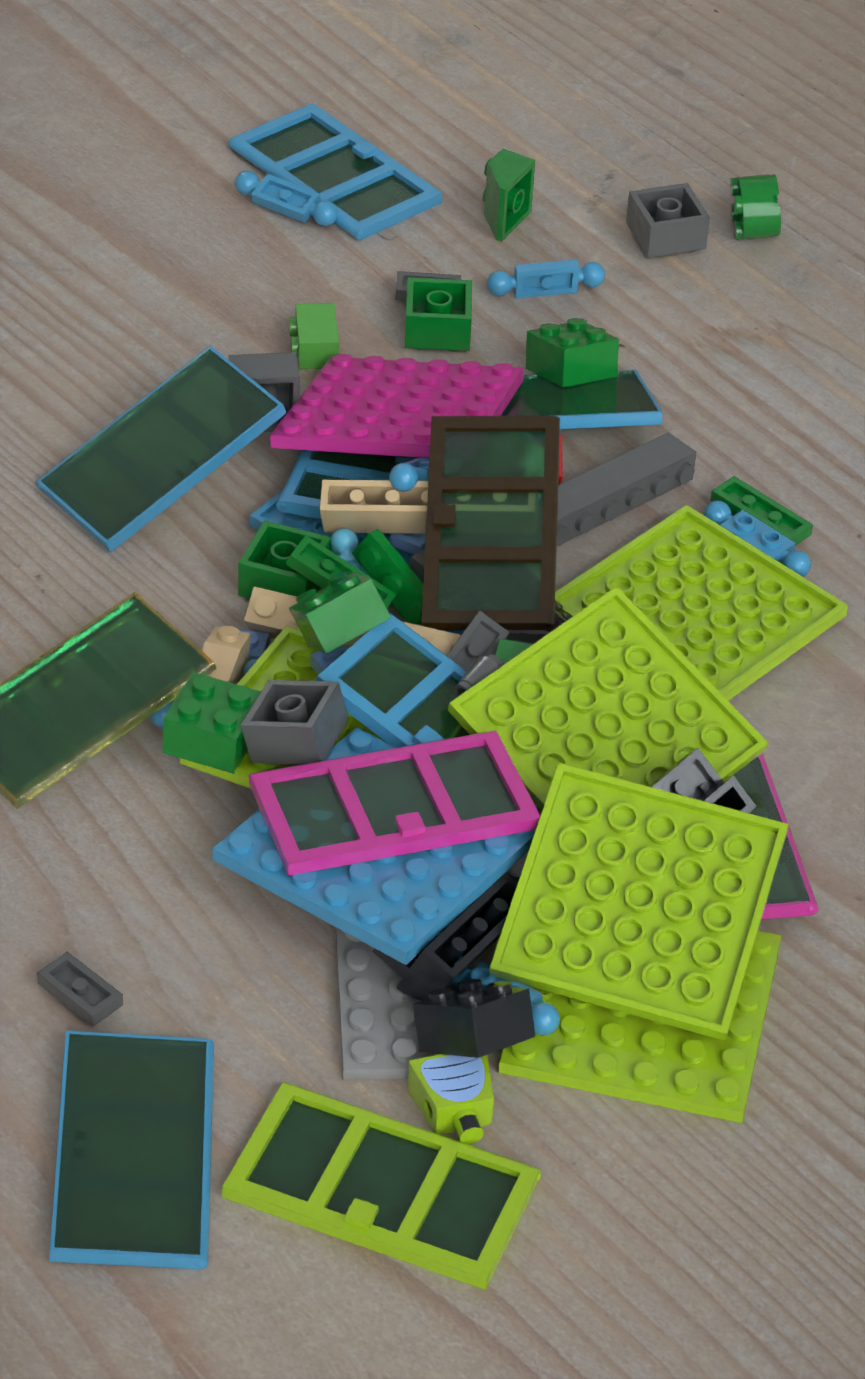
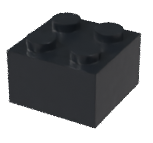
(473, 1018)

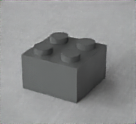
(667, 220)
(275, 373)
(294, 722)

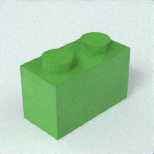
(314, 334)

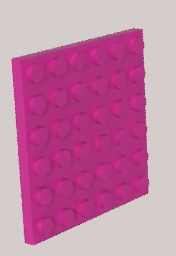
(390, 403)

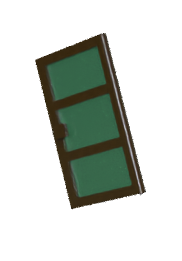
(492, 521)

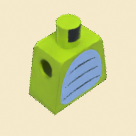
(453, 1094)

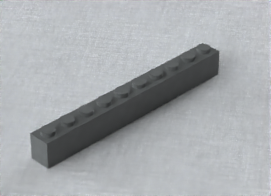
(614, 488)

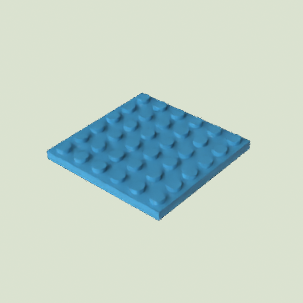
(384, 902)

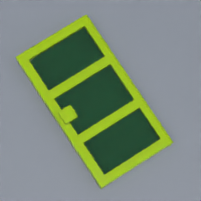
(382, 1184)

